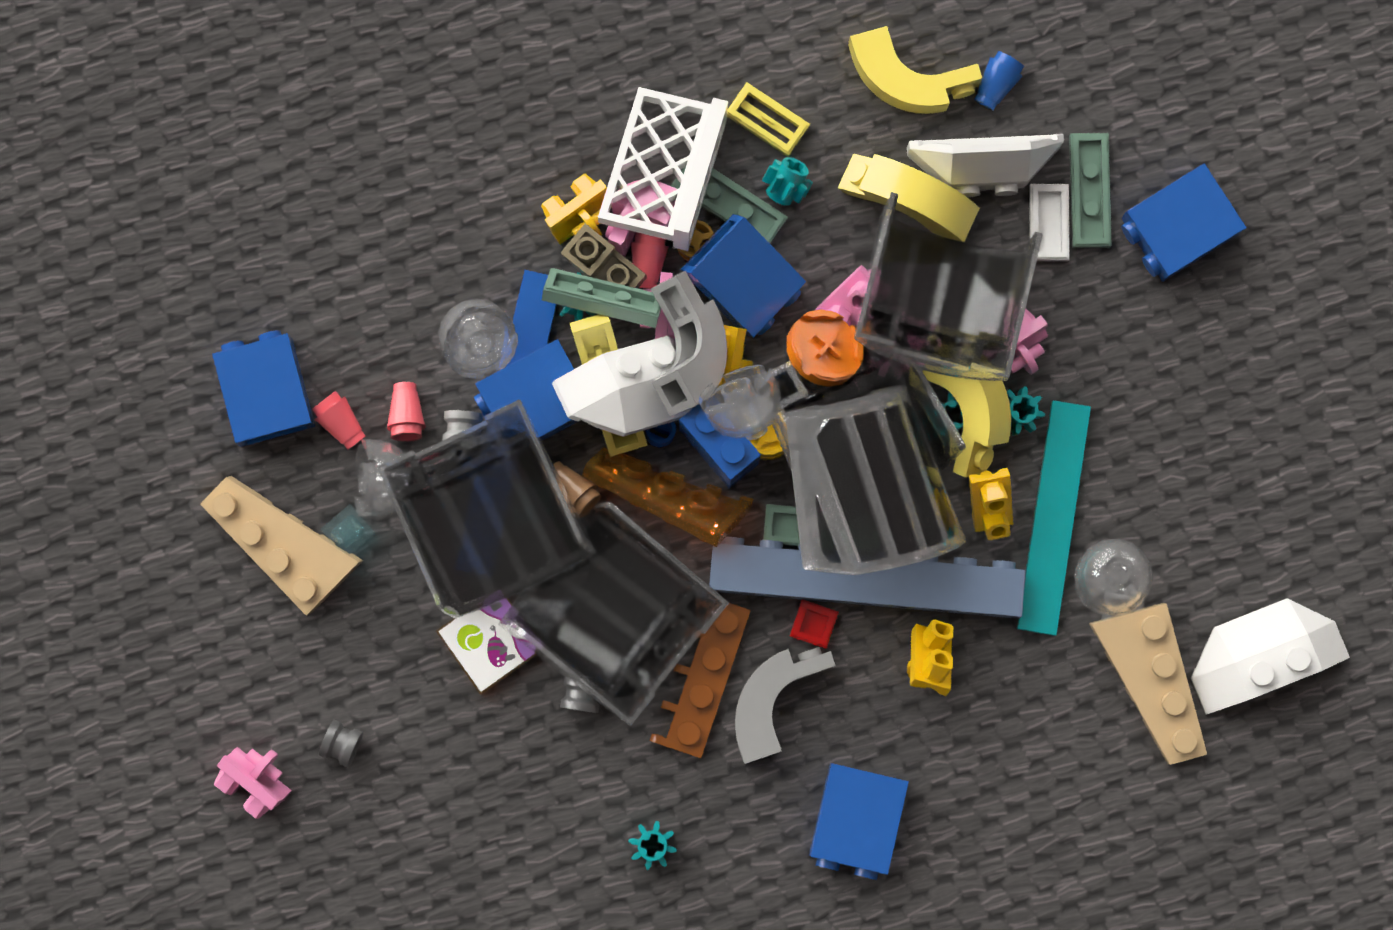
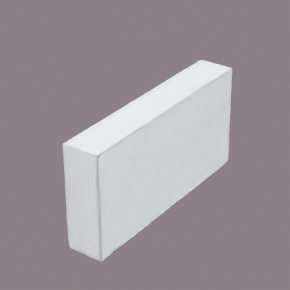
(1051, 217)

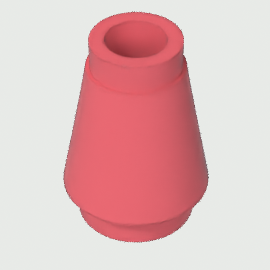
(649, 256)
(405, 413)
(339, 420)

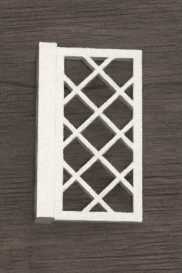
(696, 175)

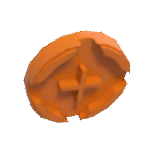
(824, 348)

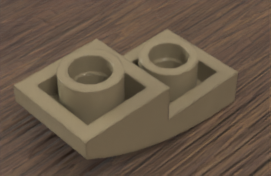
(600, 260)

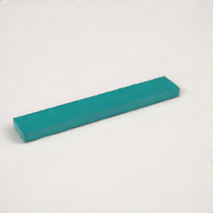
(1054, 517)

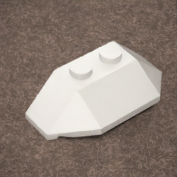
(985, 162)
(618, 390)
(1265, 653)

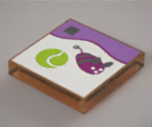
(483, 647)

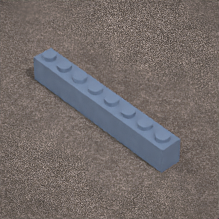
(917, 586)

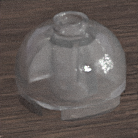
(477, 338)
(743, 403)
(375, 497)
(1113, 577)

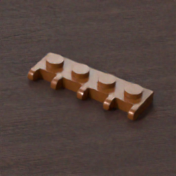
(704, 683)

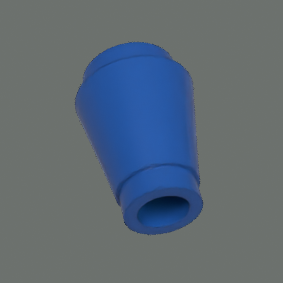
(998, 79)

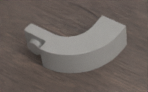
(699, 344)
(754, 708)

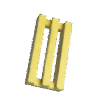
(793, 138)

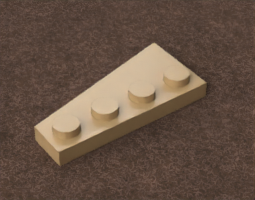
(289, 552)
(1153, 673)

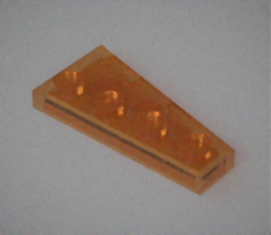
(666, 495)

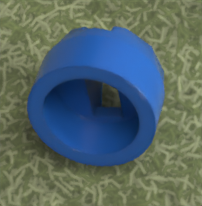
(657, 441)

